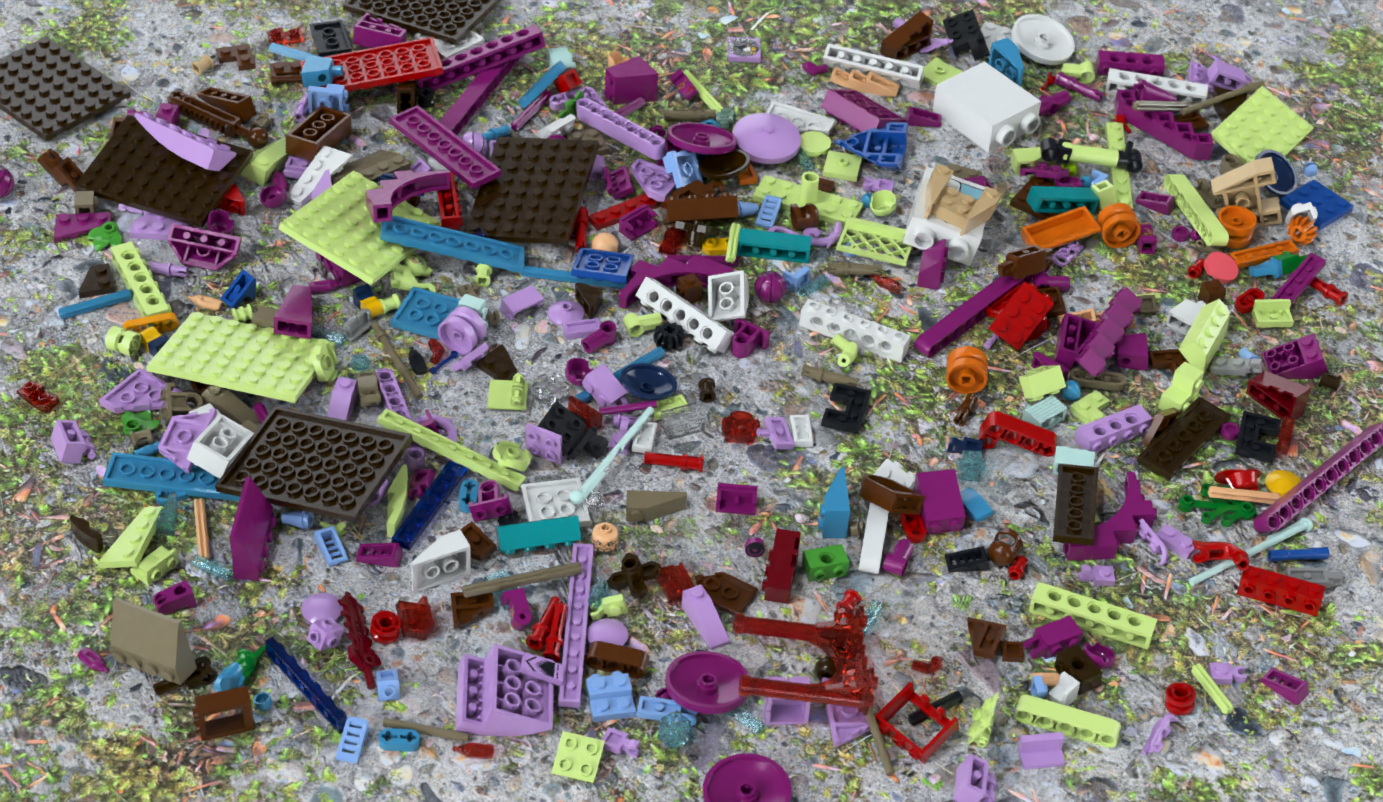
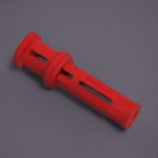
(580, 228)
(1329, 291)
(684, 462)
(542, 628)
(553, 640)

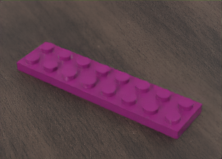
(445, 147)

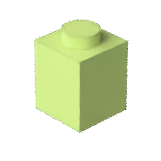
(1105, 192)

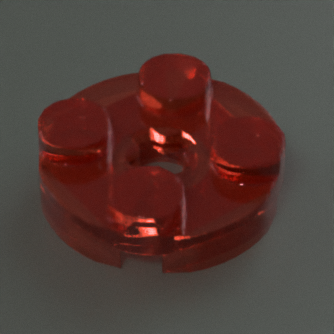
(740, 435)
(1285, 435)

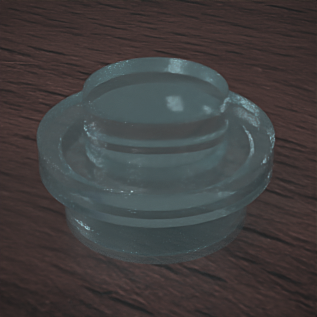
(359, 362)

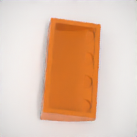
(1060, 229)

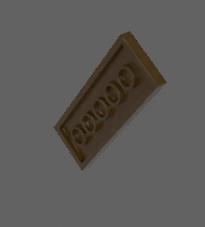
(1183, 438)
(1075, 504)

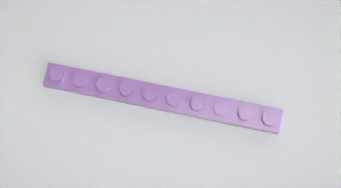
(576, 628)

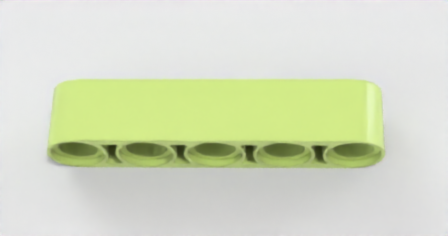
(1068, 720)

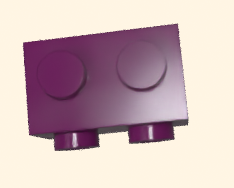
(618, 182)

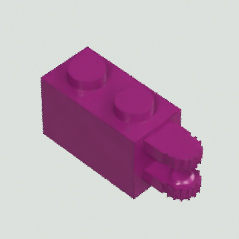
(1054, 638)

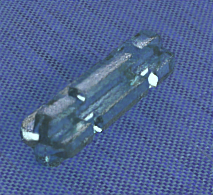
(804, 160)
(813, 285)
(328, 334)
(746, 719)

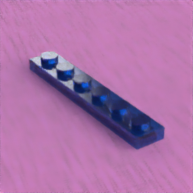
(429, 505)
(309, 688)

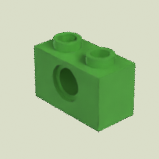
(825, 563)

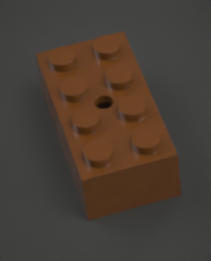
(320, 128)
(699, 209)

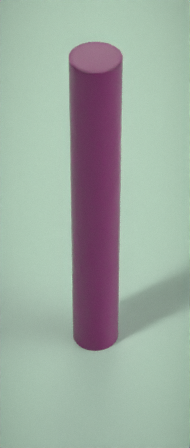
(627, 407)

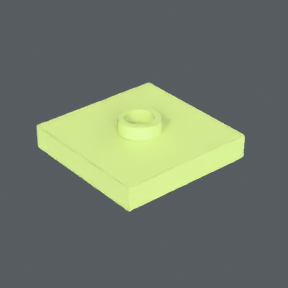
(939, 71)
(842, 166)

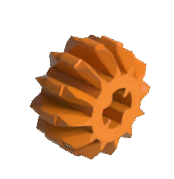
(1302, 230)

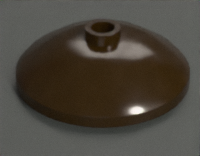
(724, 165)

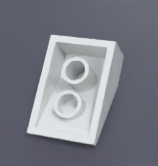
(728, 295)
(219, 445)
(441, 562)

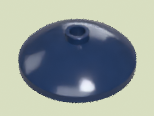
(1284, 172)
(648, 382)

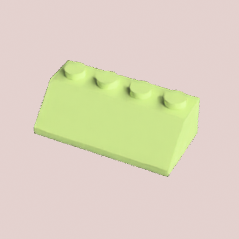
(1205, 334)

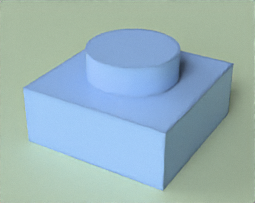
(1038, 688)

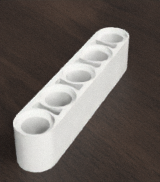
(873, 539)

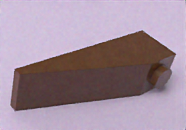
(230, 102)

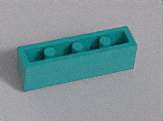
(1061, 199)
(774, 245)
(538, 533)

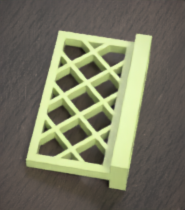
(875, 233)

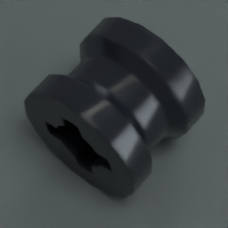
(426, 97)

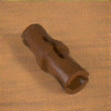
(965, 409)

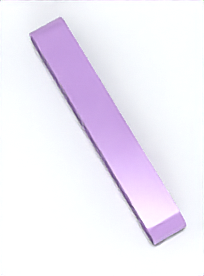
(620, 128)
(394, 401)

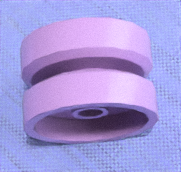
(462, 330)

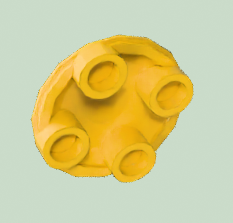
(1281, 481)

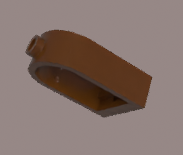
(891, 495)

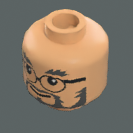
(605, 537)

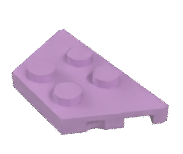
(181, 434)
(845, 722)

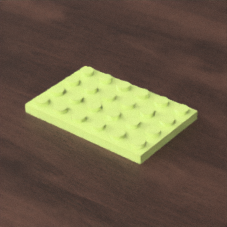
(1261, 125)

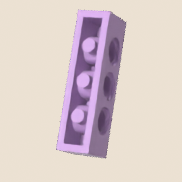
(1113, 429)

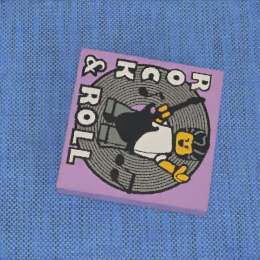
(743, 49)

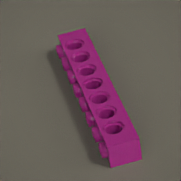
(485, 57)

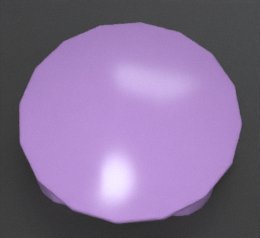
(320, 607)
(607, 631)

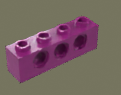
(1128, 61)

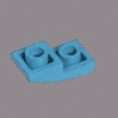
(975, 505)

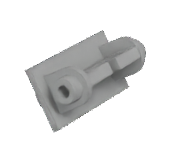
(357, 326)

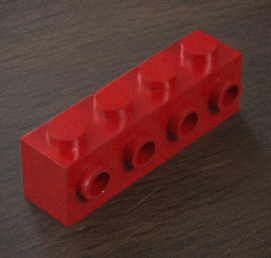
(448, 206)
(1281, 590)

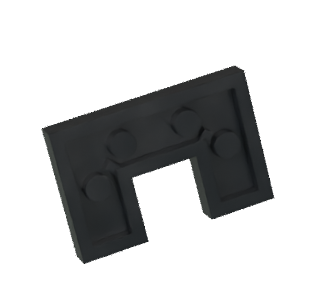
(857, 403)
(1247, 440)

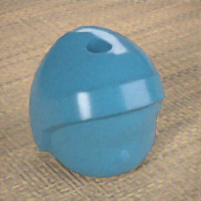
(1071, 391)

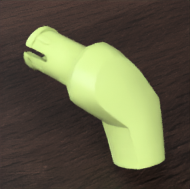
(849, 350)

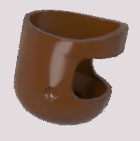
(804, 216)
(1002, 553)

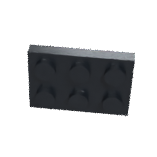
(330, 38)

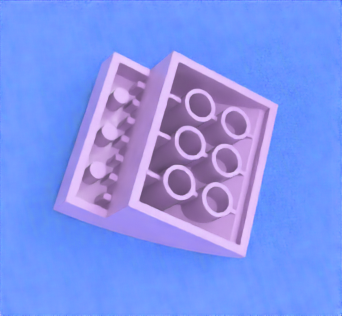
(499, 698)

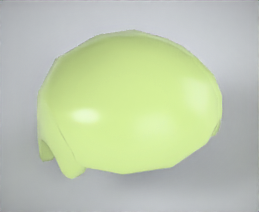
(883, 203)

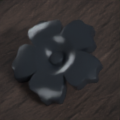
(509, 519)

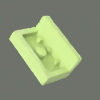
(1272, 313)

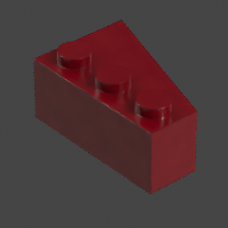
(1279, 394)
(782, 566)

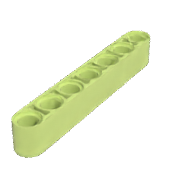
(1196, 210)

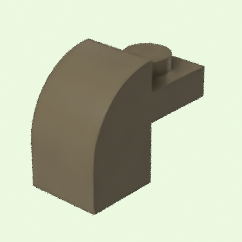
(368, 389)

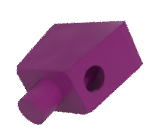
(1132, 352)

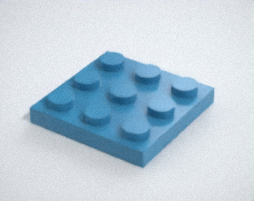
(423, 312)

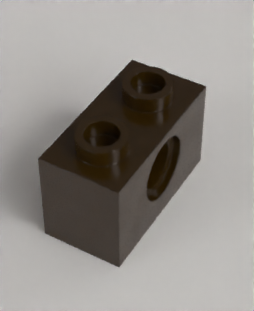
(1080, 667)

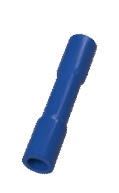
(1285, 555)

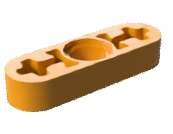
(163, 318)

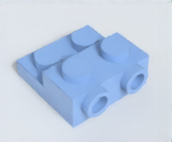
(332, 96)
(682, 166)
(610, 696)

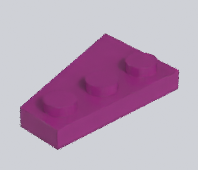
(75, 224)

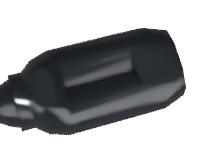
(417, 362)

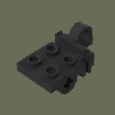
(966, 34)
(573, 432)

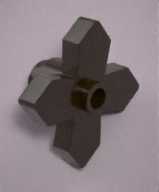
(696, 231)
(634, 575)

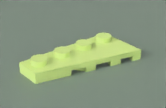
(133, 541)

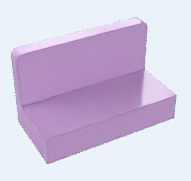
(1041, 750)

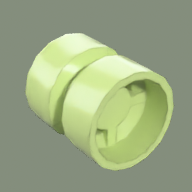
(124, 341)

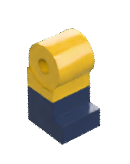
(364, 298)
(152, 340)

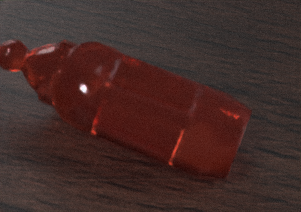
(887, 283)
(476, 750)

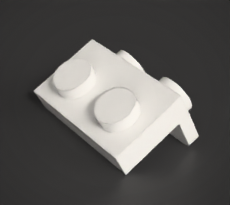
(558, 127)
(1302, 209)
(894, 471)

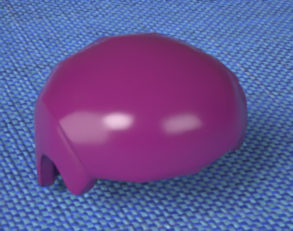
(1068, 182)
(273, 196)
(219, 222)
(577, 370)
(1100, 655)

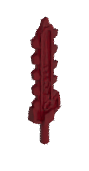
(359, 651)

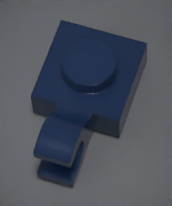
(970, 444)

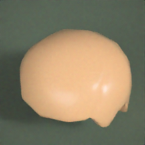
(615, 58)
(605, 241)

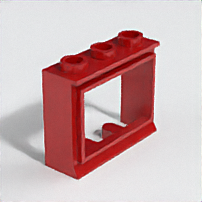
(923, 703)

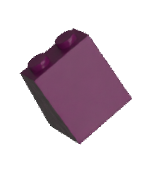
(630, 81)
(942, 503)

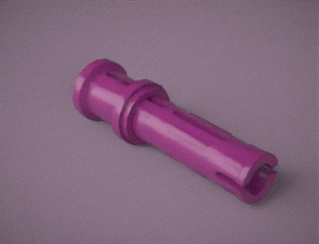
(1071, 83)

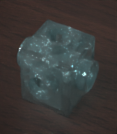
(971, 465)
(674, 730)

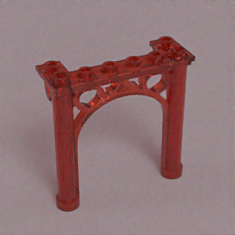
(857, 680)

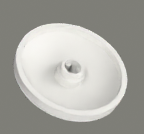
(1042, 39)

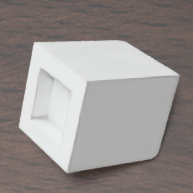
(1065, 691)

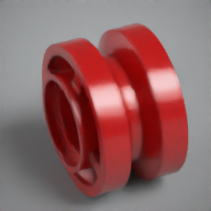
(385, 627)
(1180, 698)

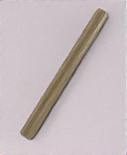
(1160, 105)
(521, 579)

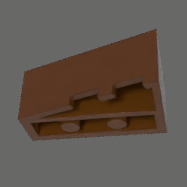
(908, 38)

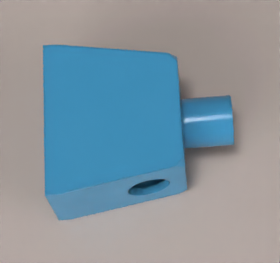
(319, 71)

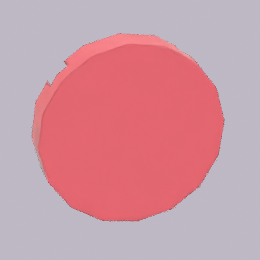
(1221, 267)

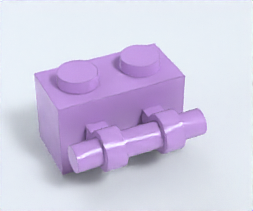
(71, 442)
(974, 781)

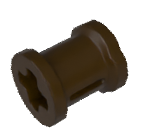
(1330, 381)
(707, 392)

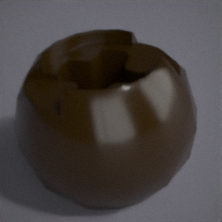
(825, 668)

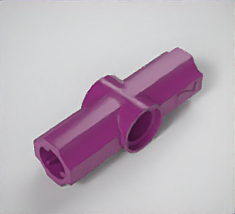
(1050, 104)

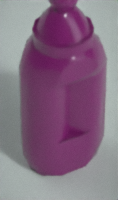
(279, 178)
(324, 285)
(93, 660)

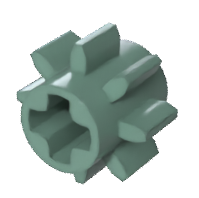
(726, 117)

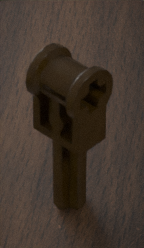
(195, 680)

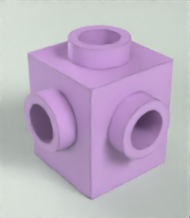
(325, 634)

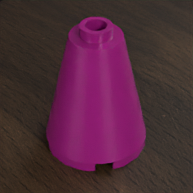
(1150, 92)

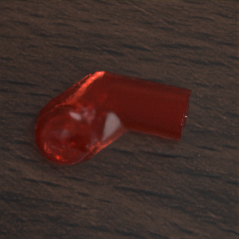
(437, 350)
(929, 667)

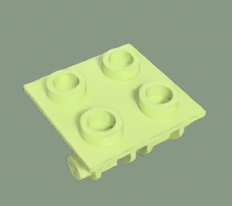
(508, 393)
(982, 722)
(578, 757)

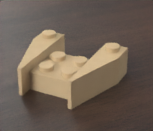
(1242, 186)
(955, 206)

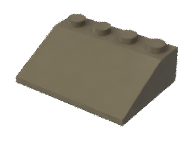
(374, 166)
(151, 642)

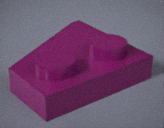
(1043, 169)

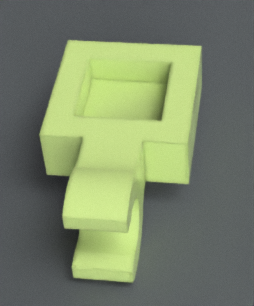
(611, 606)

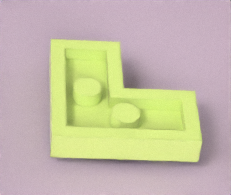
(1090, 407)

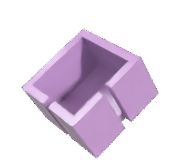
(786, 711)

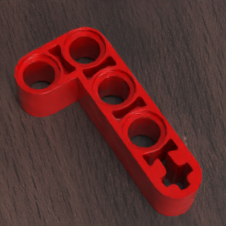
(1017, 432)

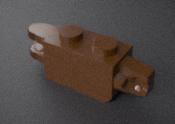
(1025, 262)

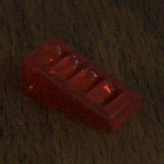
(591, 415)

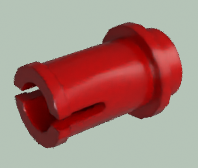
(1195, 270)
(1017, 570)

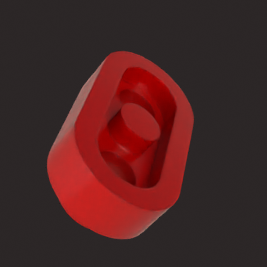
(1245, 302)
(913, 527)

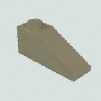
(228, 405)
(650, 505)

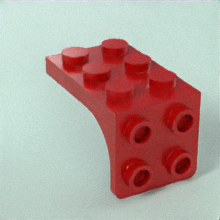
(1021, 315)

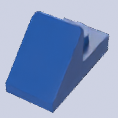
(241, 287)

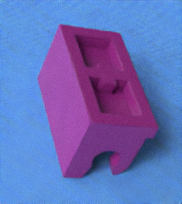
(638, 222)
(736, 499)

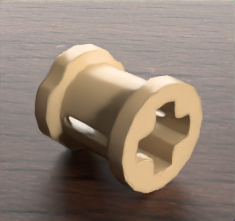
(202, 64)

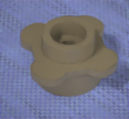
(857, 527)

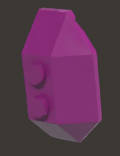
(202, 247)

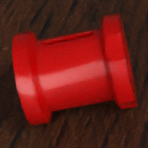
(848, 600)

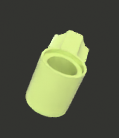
(1081, 71)
(637, 324)

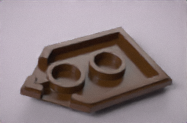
(727, 591)

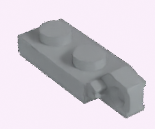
(1236, 366)
(1316, 575)

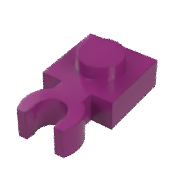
(420, 480)

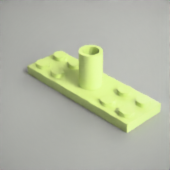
(831, 207)

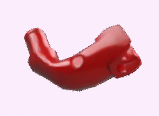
(1220, 551)

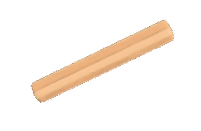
(1243, 495)
(201, 528)

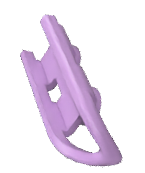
(1064, 253)
(1155, 544)
(1159, 731)

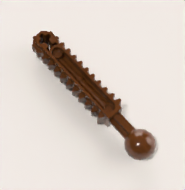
(217, 119)

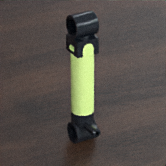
(1065, 152)

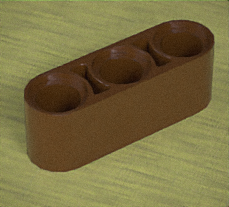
(615, 657)

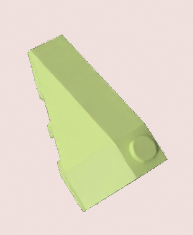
(266, 161)

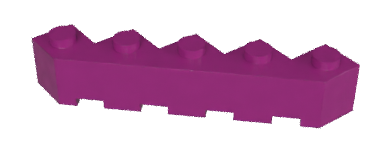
(1162, 127)
(1108, 331)

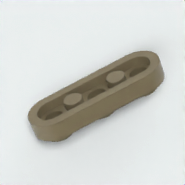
(1106, 380)

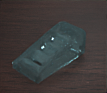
(167, 519)

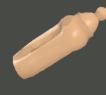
(206, 302)
(1048, 678)

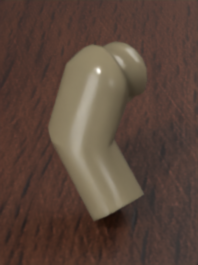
(1201, 246)

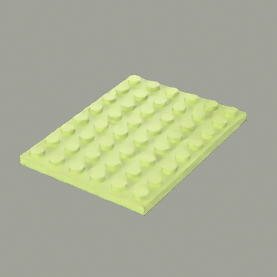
(344, 232)
(238, 357)

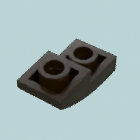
(87, 537)

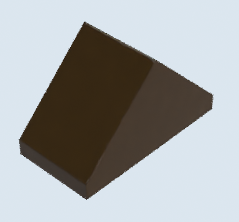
(589, 298)

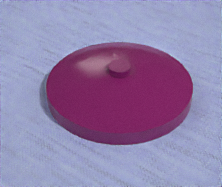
(701, 138)
(705, 682)
(747, 779)

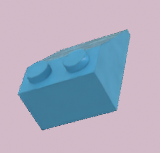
(1007, 60)
(835, 508)

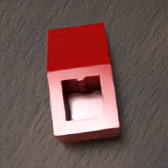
(233, 201)

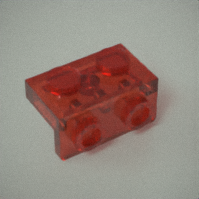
(415, 618)

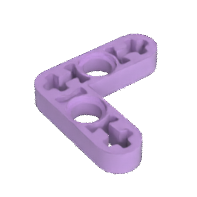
(557, 101)

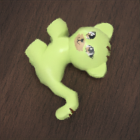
(404, 275)

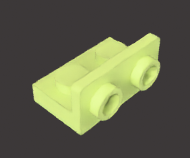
(155, 565)

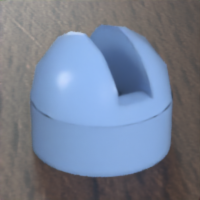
(1310, 169)

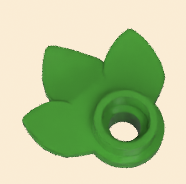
(570, 105)
(103, 237)
(138, 422)

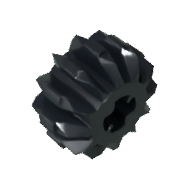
(669, 336)

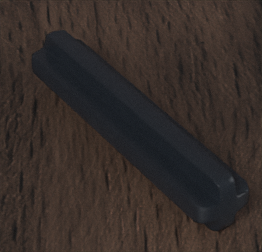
(945, 702)

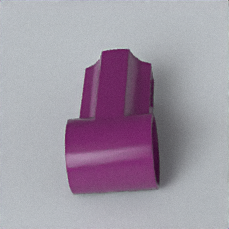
(1042, 280)
(603, 336)
(898, 559)

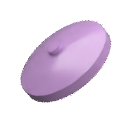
(767, 138)

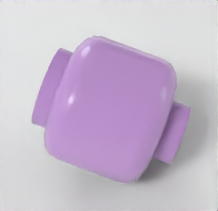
(597, 169)

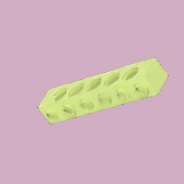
(139, 280)
(1093, 615)

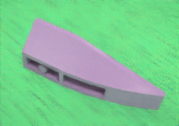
(186, 144)

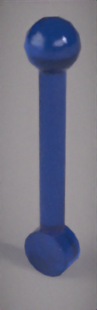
(454, 354)

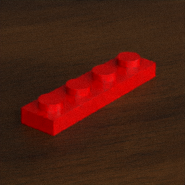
(612, 214)

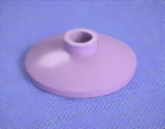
(565, 312)

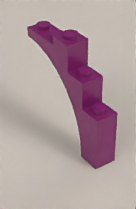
(403, 186)
(667, 274)
(1119, 528)

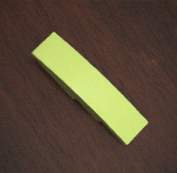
(397, 501)

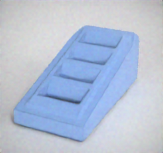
(769, 210)
(327, 533)
(356, 727)

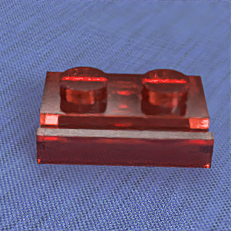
(674, 581)

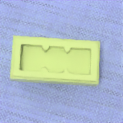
(668, 403)

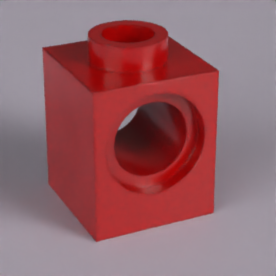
(567, 81)

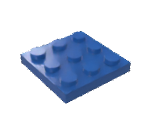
(1328, 204)
(602, 265)

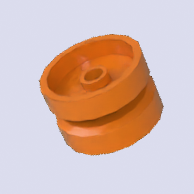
(1239, 224)
(1118, 225)
(966, 370)

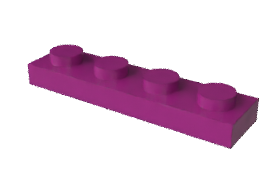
(1301, 278)

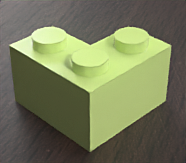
(1042, 381)
(1184, 388)

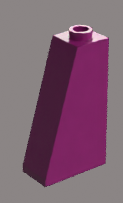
(295, 313)

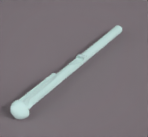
(579, 496)
(1304, 524)

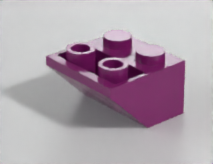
(932, 265)

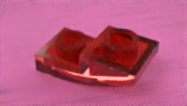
(288, 37)
(672, 241)
(37, 397)

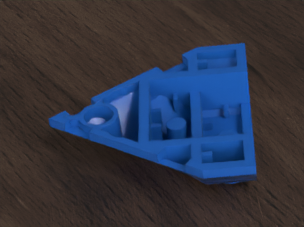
(881, 146)

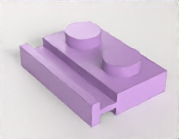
(295, 167)

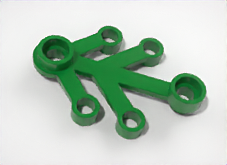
(1240, 509)

